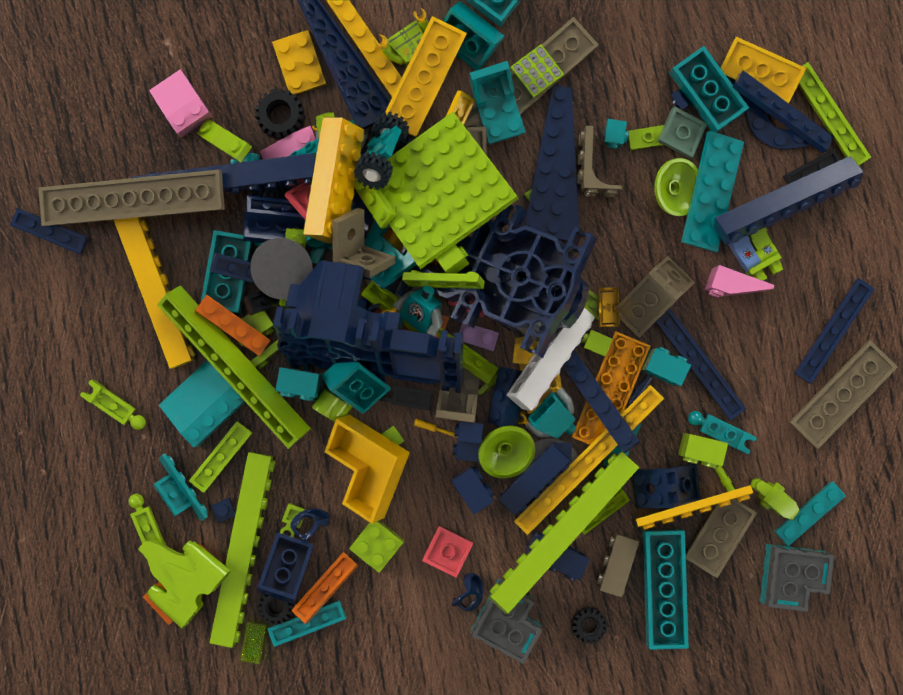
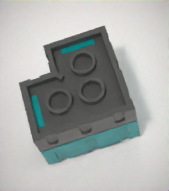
(793, 574)
(511, 632)

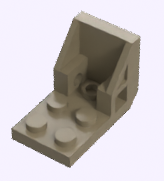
(653, 296)
(459, 405)

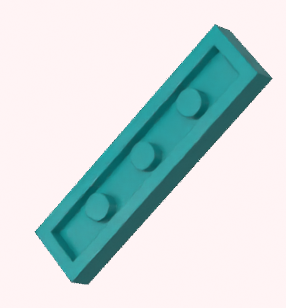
(810, 513)
(296, 628)

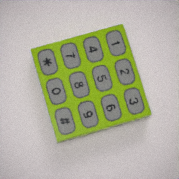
(537, 71)

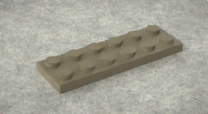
(843, 394)

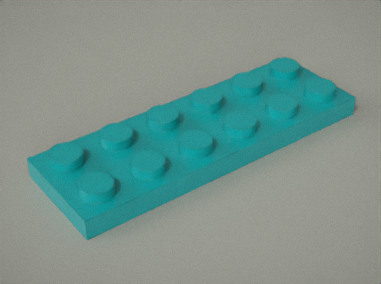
(712, 190)

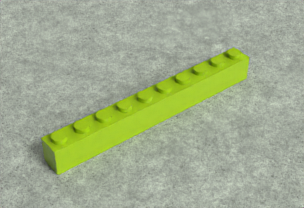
(234, 367)
(563, 532)
(241, 549)

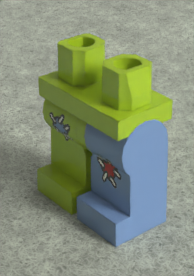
(756, 253)

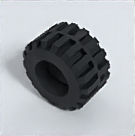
(275, 99)

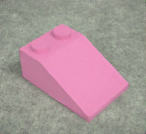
(180, 103)
(289, 144)
(728, 282)

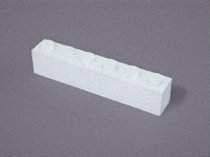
(541, 371)

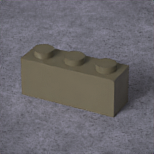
(617, 564)

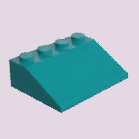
(201, 404)

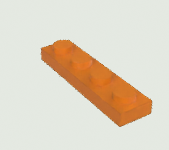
(232, 325)
(324, 588)

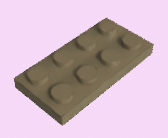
(720, 536)

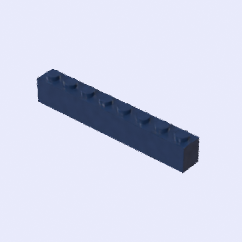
(788, 200)

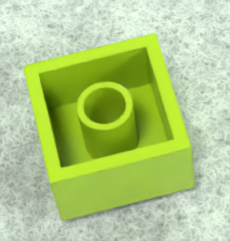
(703, 449)
(376, 545)

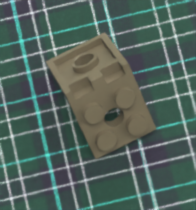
(350, 247)

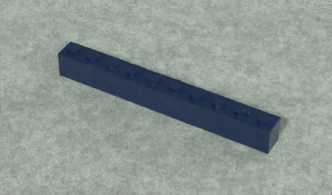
(260, 173)

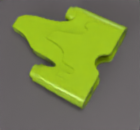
(184, 578)

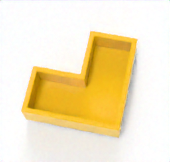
(375, 465)

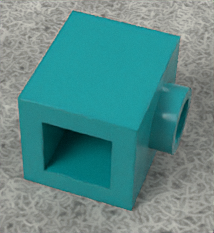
(615, 134)

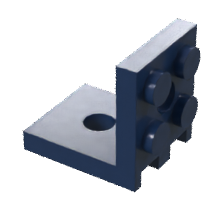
(668, 486)

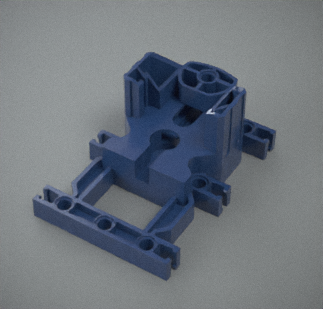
(533, 308)
(331, 325)

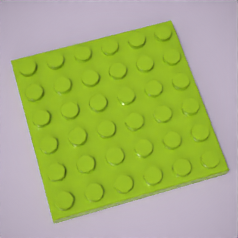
(443, 190)

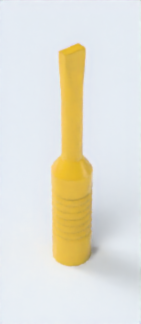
(431, 427)

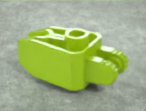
(774, 497)

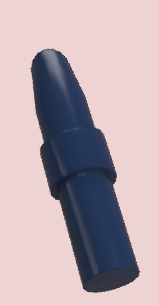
(639, 389)

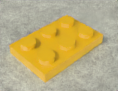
(299, 63)

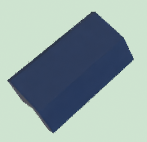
(269, 218)

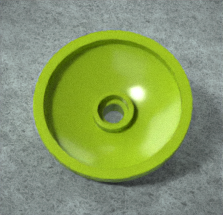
(675, 186)
(510, 459)

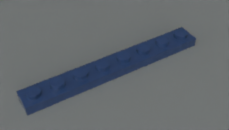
(700, 365)

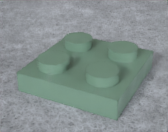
(682, 132)

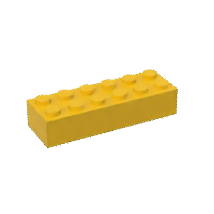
(333, 176)

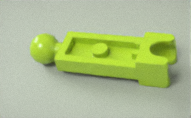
(113, 405)
(144, 520)

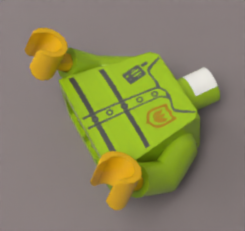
(403, 44)

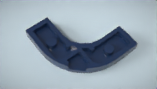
(767, 133)

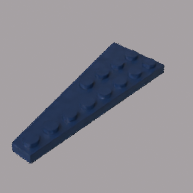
(355, 81)
(554, 189)

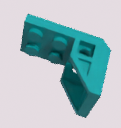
(496, 102)

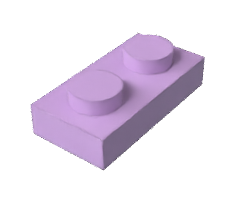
(479, 336)

